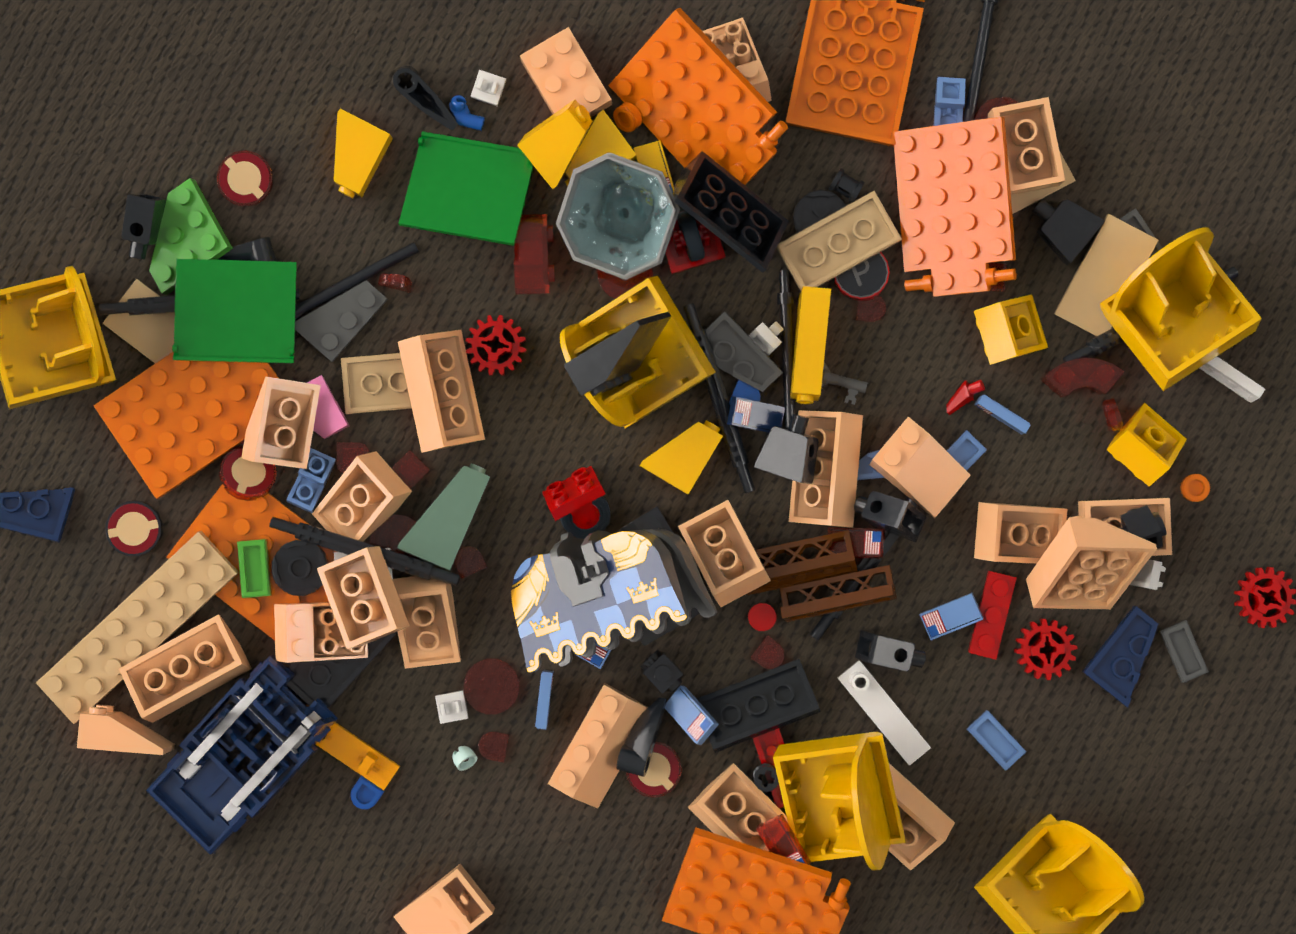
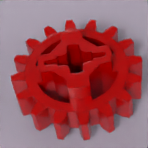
(498, 332)
(1273, 589)
(1046, 662)

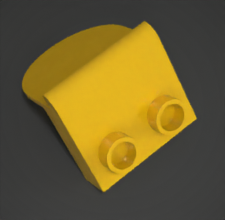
(1180, 310)
(50, 340)
(669, 368)
(840, 797)
(1060, 882)

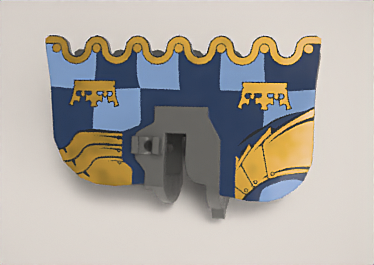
(604, 590)

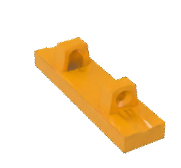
(353, 751)

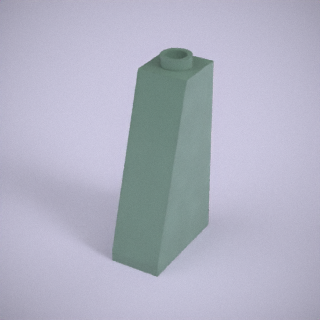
(444, 524)

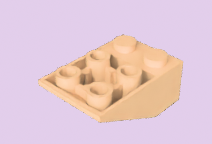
(736, 44)
(310, 634)
(447, 907)

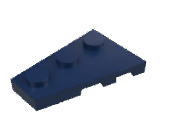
(36, 512)
(1122, 655)

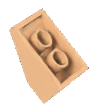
(282, 423)
(920, 467)
(362, 498)
(1016, 531)
(431, 620)
(116, 731)

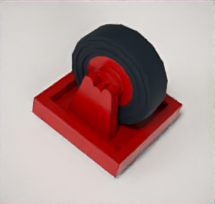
(692, 245)
(579, 503)

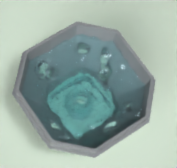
(594, 221)

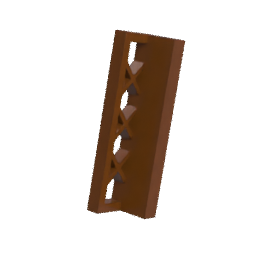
(806, 570)
(838, 602)

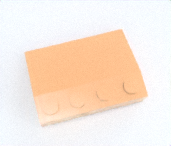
(1087, 566)

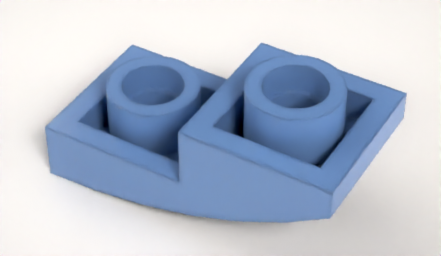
(311, 481)

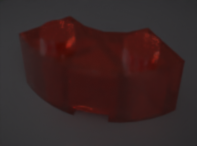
(532, 255)
(1084, 374)

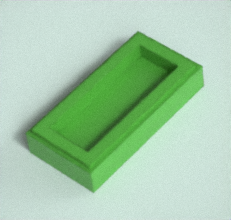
(254, 568)

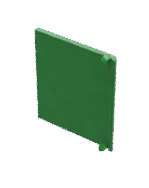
(467, 188)
(235, 311)

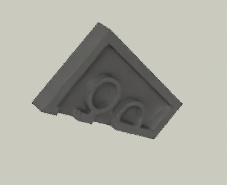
(341, 319)
(739, 354)

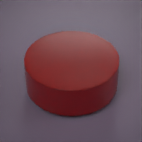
(762, 617)

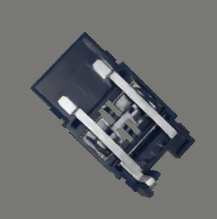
(206, 790)

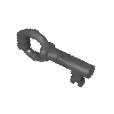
(853, 385)

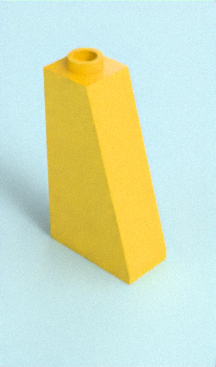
(810, 344)

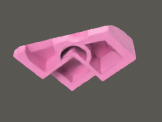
(329, 416)

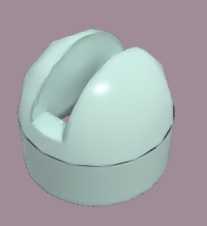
(463, 754)

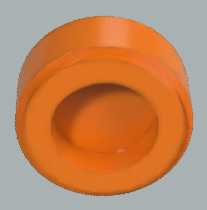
(627, 117)
(1195, 487)

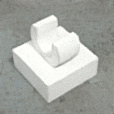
(488, 88)
(766, 337)
(1149, 575)
(451, 707)

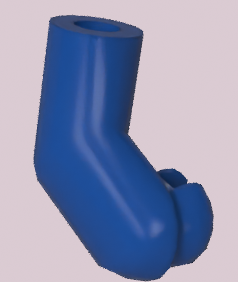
(462, 114)

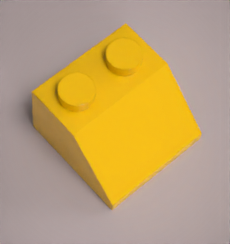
(1010, 329)
(1147, 445)

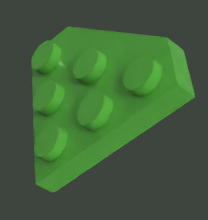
(185, 232)

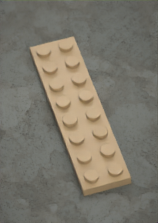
(137, 626)

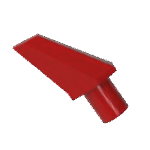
(964, 395)

